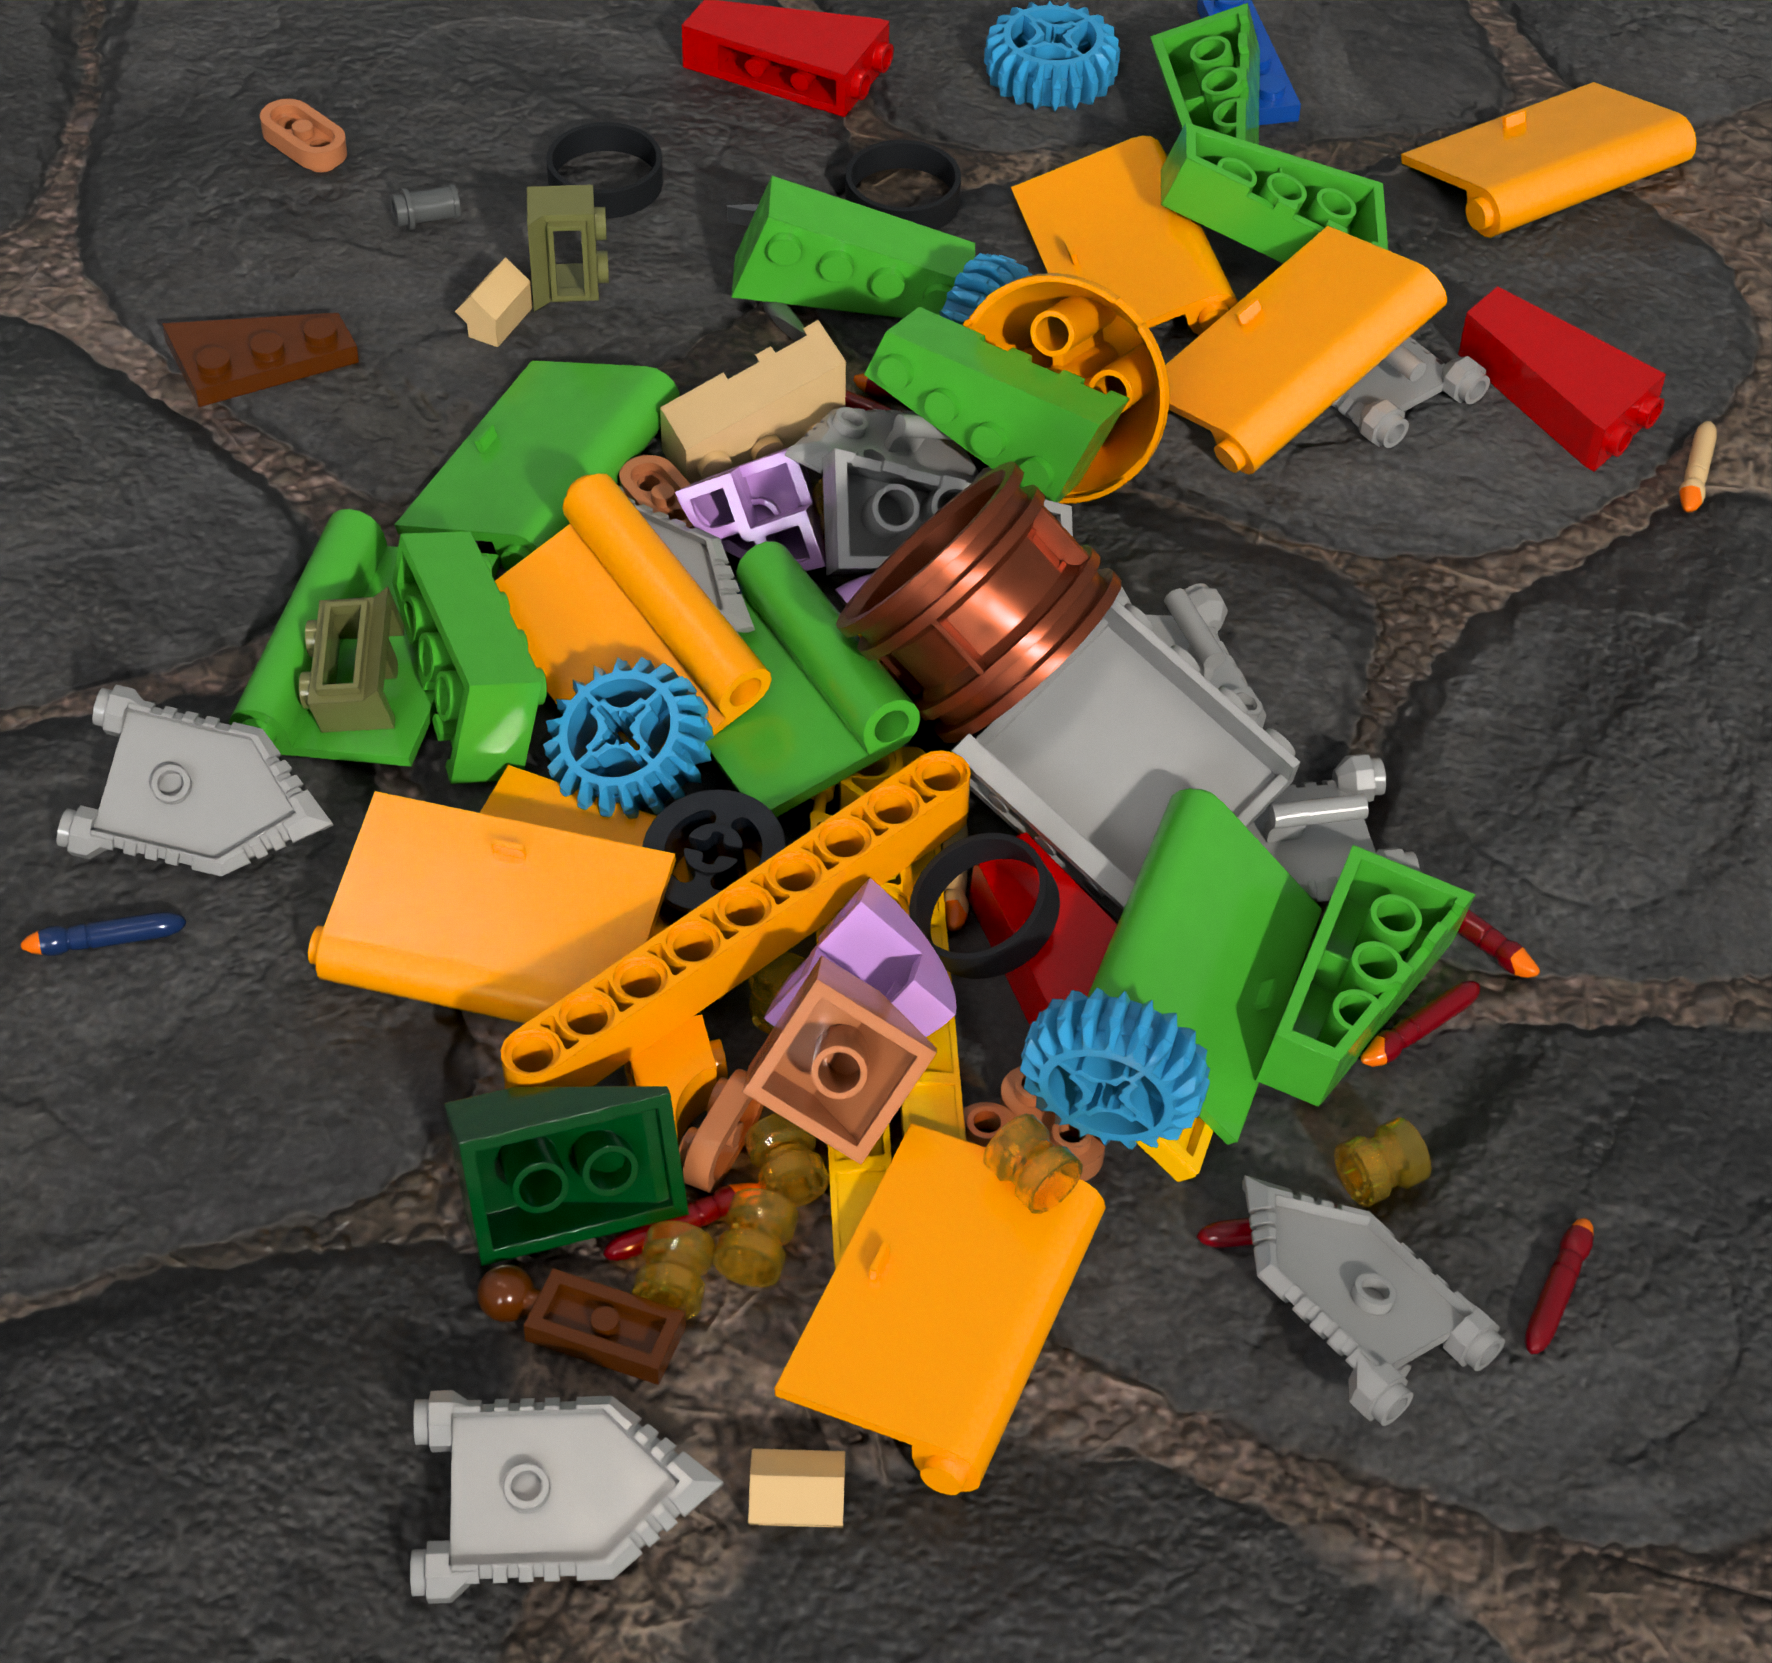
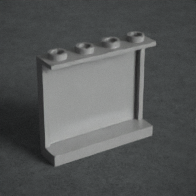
(1108, 745)

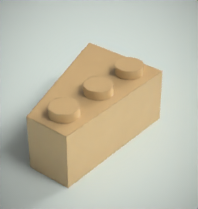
(756, 409)

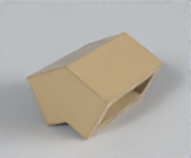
(497, 304)
(796, 1488)

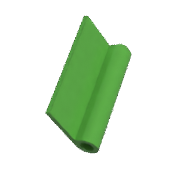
(533, 445)
(345, 564)
(825, 702)
(1215, 939)

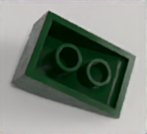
(564, 1165)

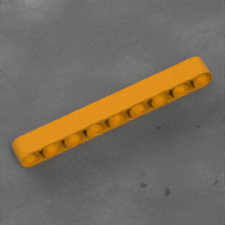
(740, 929)

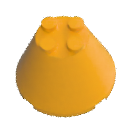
(1099, 337)

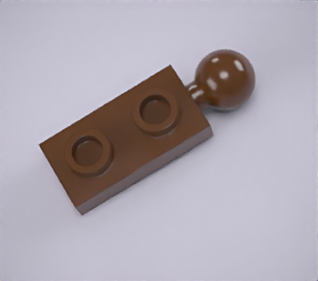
(586, 1320)

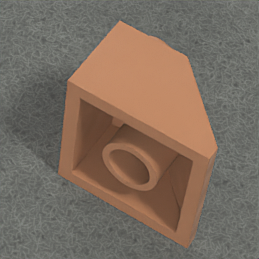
(839, 1061)

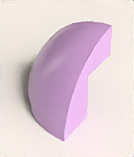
(759, 504)
(885, 950)

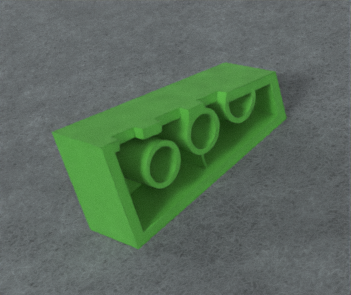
(1213, 72)
(1267, 195)
(843, 256)
(996, 400)
(468, 654)
(1364, 962)

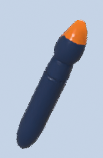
(58, 939)

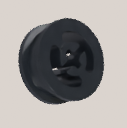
(712, 835)

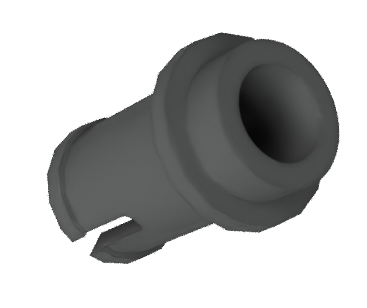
(424, 206)

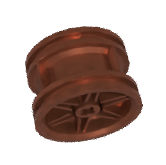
(980, 603)

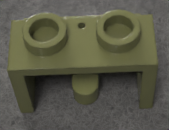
(565, 210)
(363, 702)

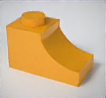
(684, 1064)

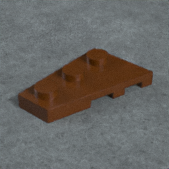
(257, 353)

